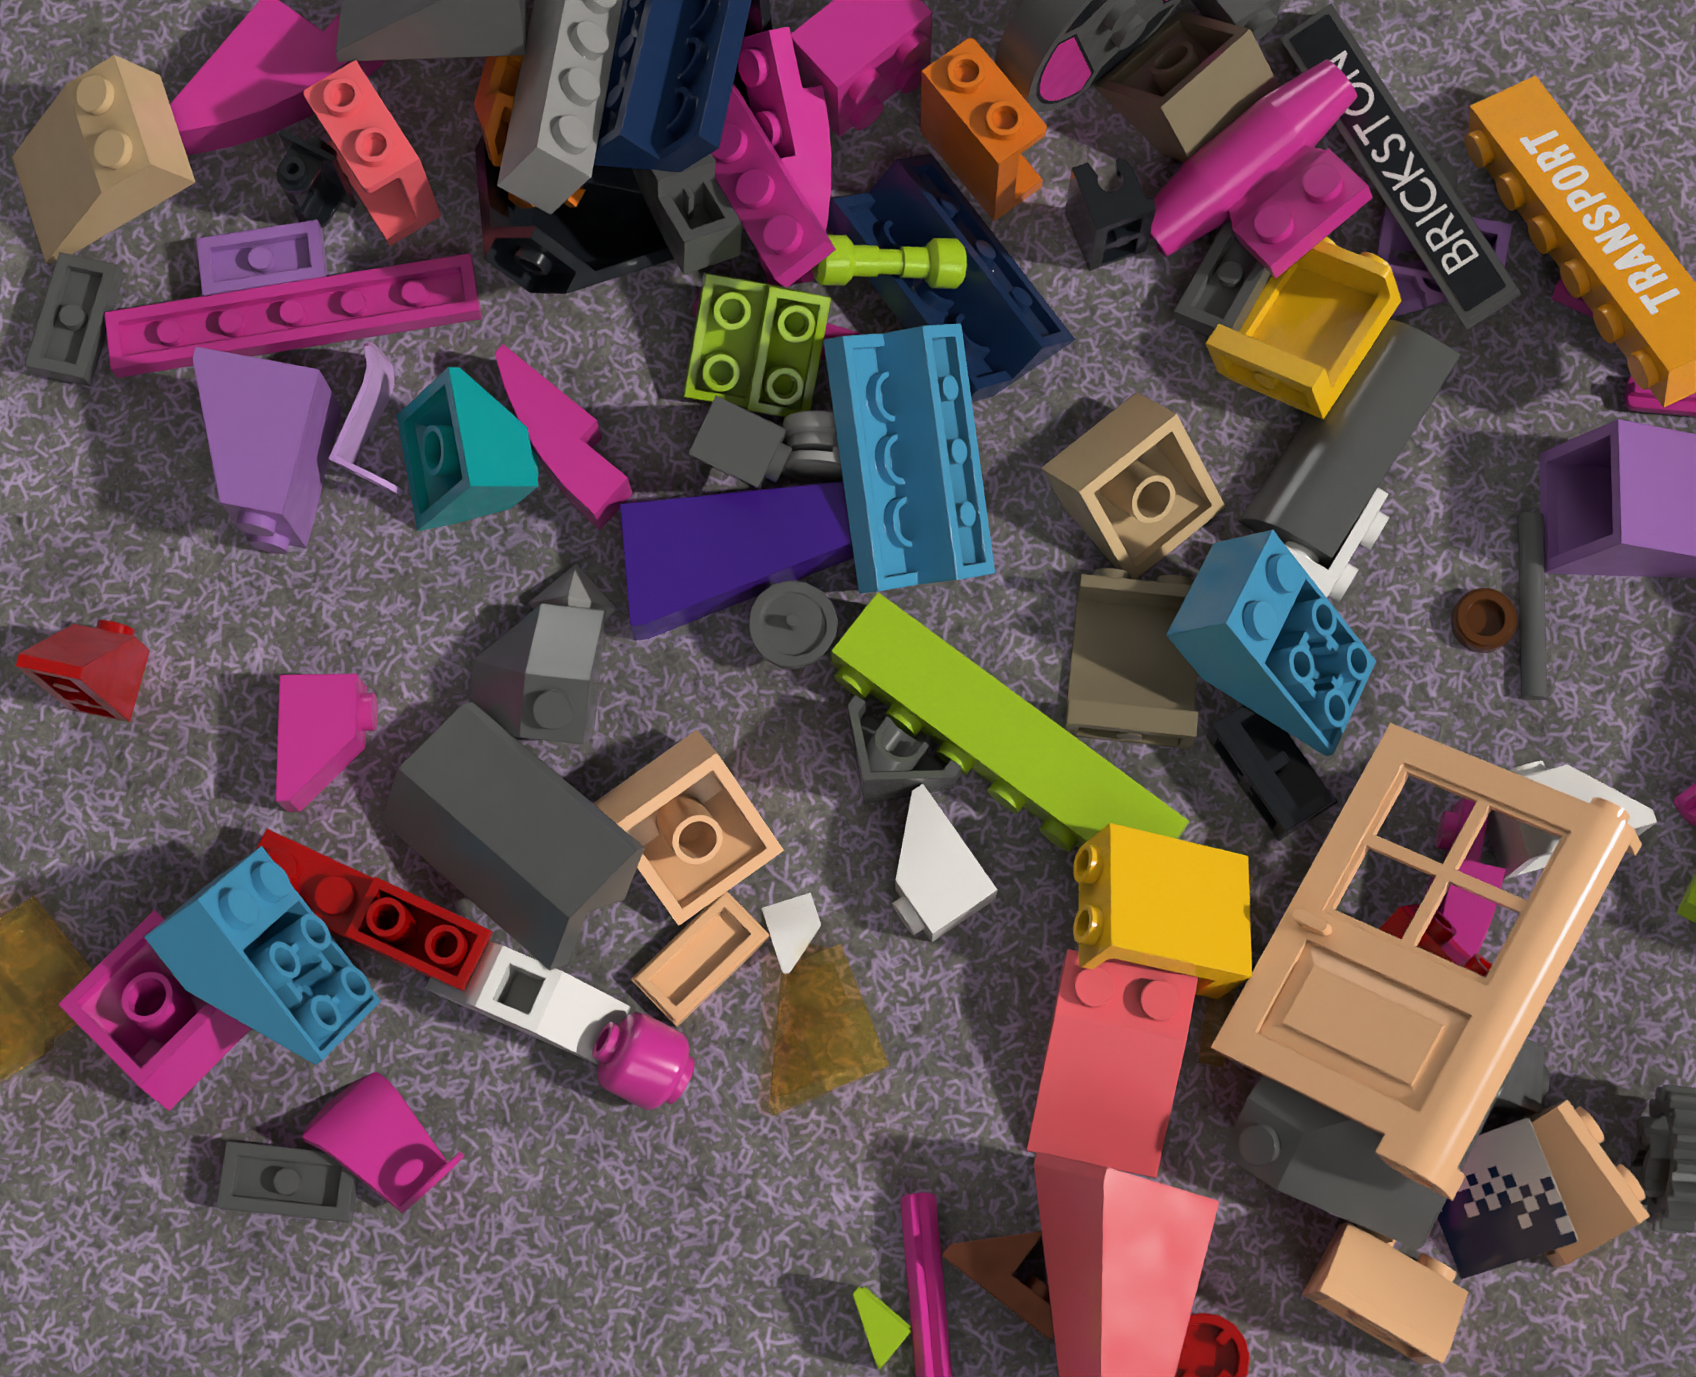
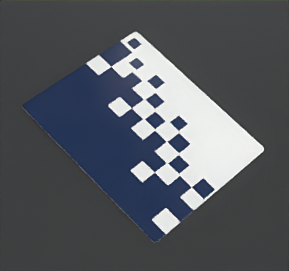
(1505, 1203)

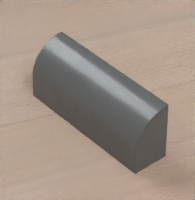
(1341, 461)

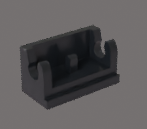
(1105, 222)
(1270, 770)

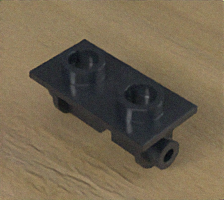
(313, 178)

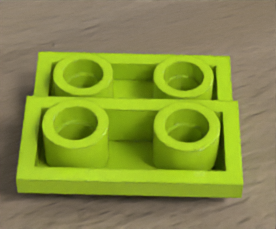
(756, 345)

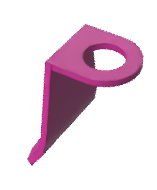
(380, 1141)

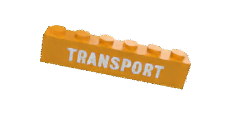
(1592, 233)

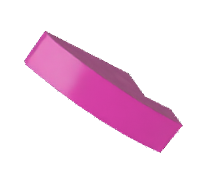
(257, 79)

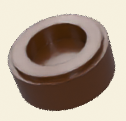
(1484, 620)

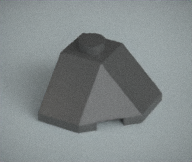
(544, 674)

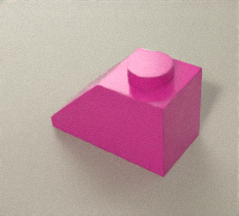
(319, 732)

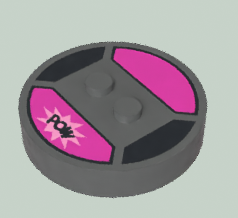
(1067, 46)

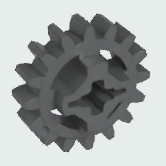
(1667, 1159)

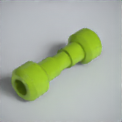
(939, 263)

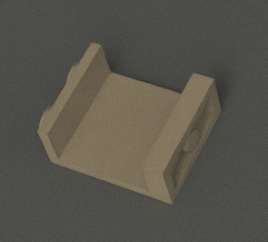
(1123, 667)

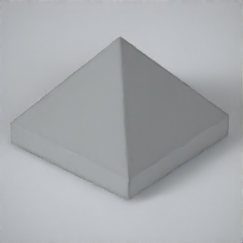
(574, 589)

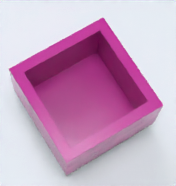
(863, 55)

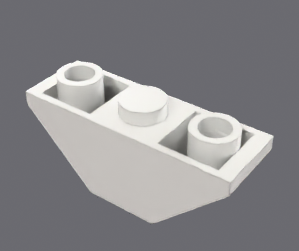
(536, 1000)

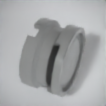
(814, 448)

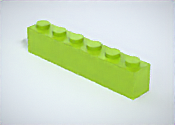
(992, 730)

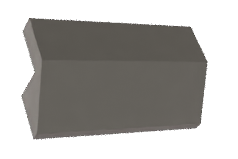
(510, 833)

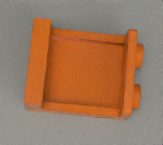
(980, 127)

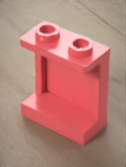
(373, 153)

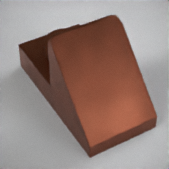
(991, 1267)

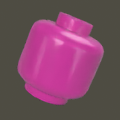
(643, 1061)

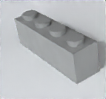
(559, 100)

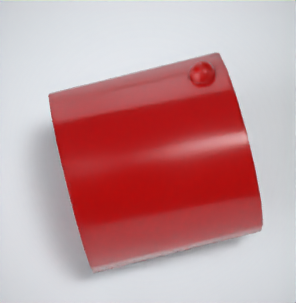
(1213, 1349)

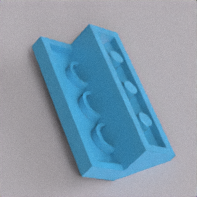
(909, 457)

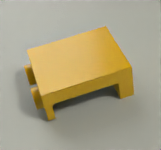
(1310, 328)
(1164, 907)

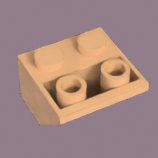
(1595, 1193)

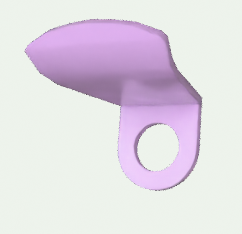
(364, 415)

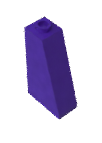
(726, 548)

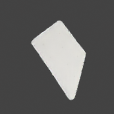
(791, 928)

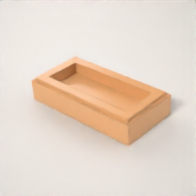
(700, 958)

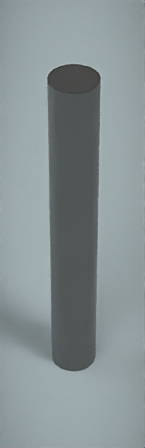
(1532, 606)

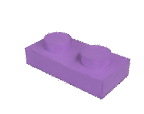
(261, 257)

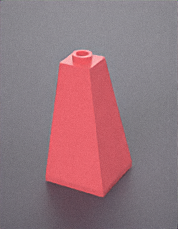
(1119, 1266)

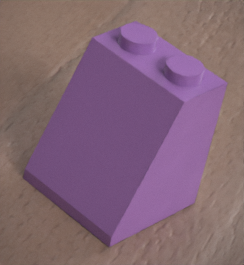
(267, 442)
(1621, 502)

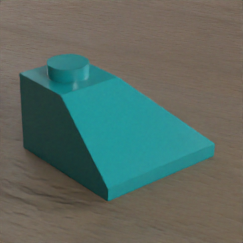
(463, 453)

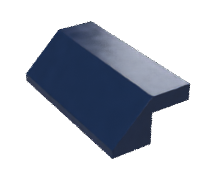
(670, 82)
(1000, 311)

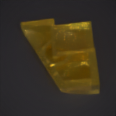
(821, 1032)

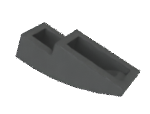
(692, 214)

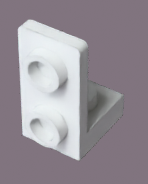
(1340, 574)

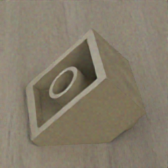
(1188, 82)

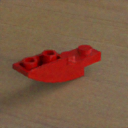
(381, 914)

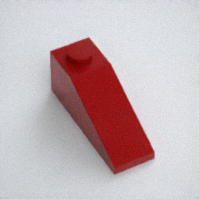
(89, 668)

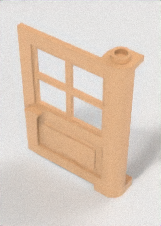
(1388, 1025)

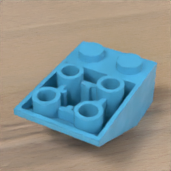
(1272, 640)
(265, 959)

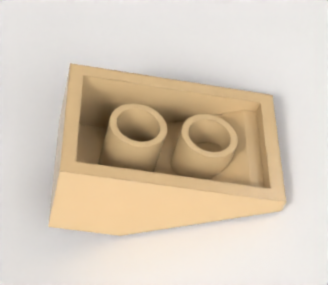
(100, 156)

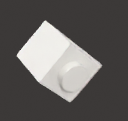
(937, 872)

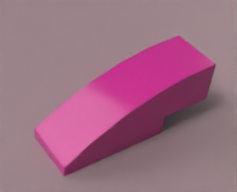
(564, 441)

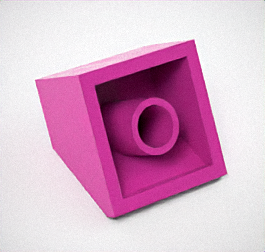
(150, 1021)

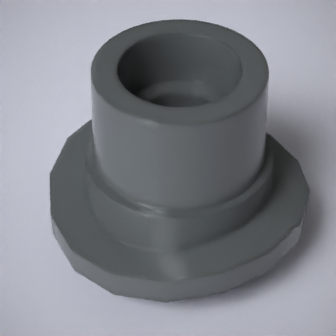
(793, 624)

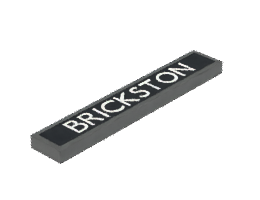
(1407, 174)

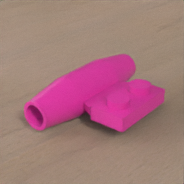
(1268, 176)

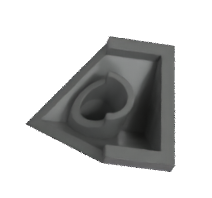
(892, 761)

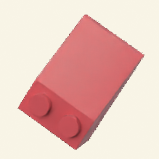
(1112, 1064)

